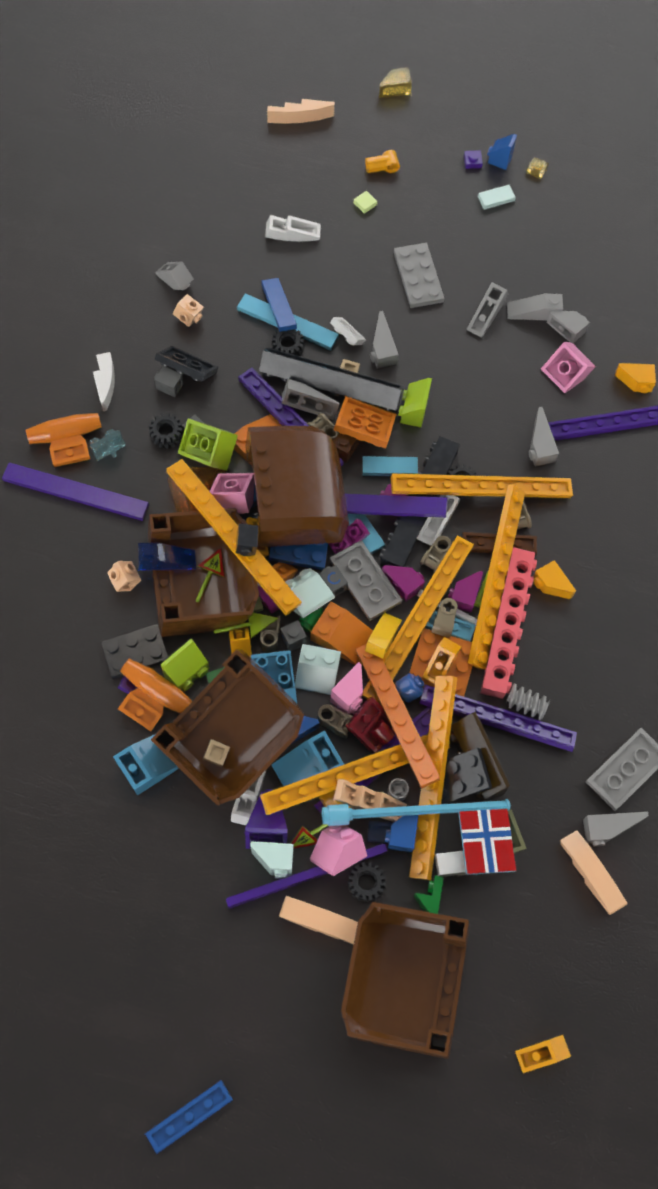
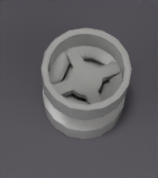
(400, 787)

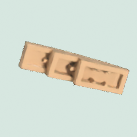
(298, 113)
(365, 798)
(593, 872)
(319, 919)

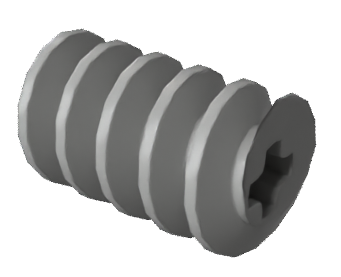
(527, 701)

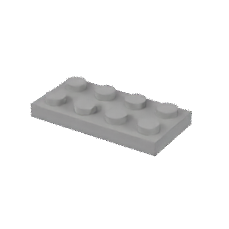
(418, 275)
(366, 580)
(626, 769)

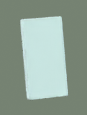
(496, 197)

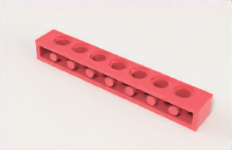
(491, 685)

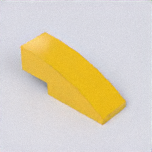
(383, 635)

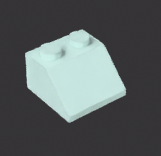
(310, 590)
(317, 669)
(274, 857)

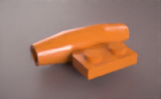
(65, 437)
(151, 696)

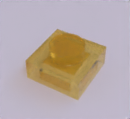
(537, 167)

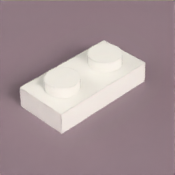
(343, 327)

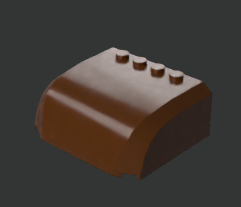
(297, 486)
(225, 599)
(240, 711)
(405, 979)

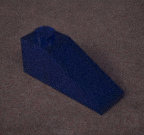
(165, 557)

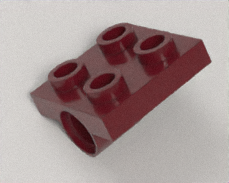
(371, 726)

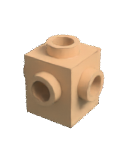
(188, 310)
(124, 576)

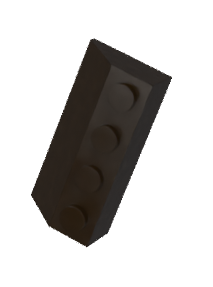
(470, 734)

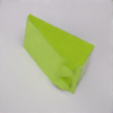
(207, 444)

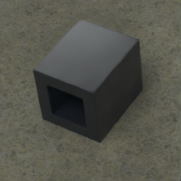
(247, 539)

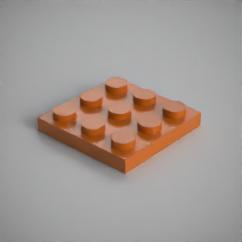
(365, 422)
(460, 668)

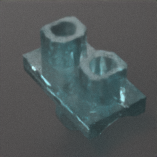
(107, 445)

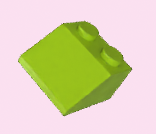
(415, 402)
(185, 666)

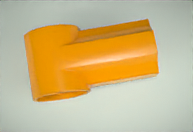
(387, 161)

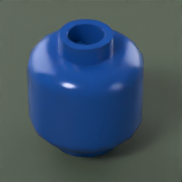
(410, 687)

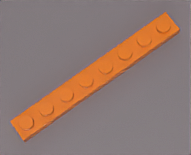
(399, 718)

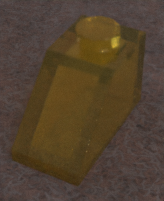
(396, 83)

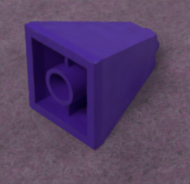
(265, 827)

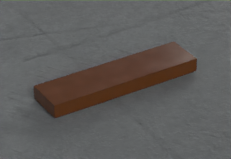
(485, 542)

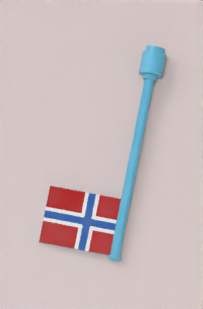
(482, 826)

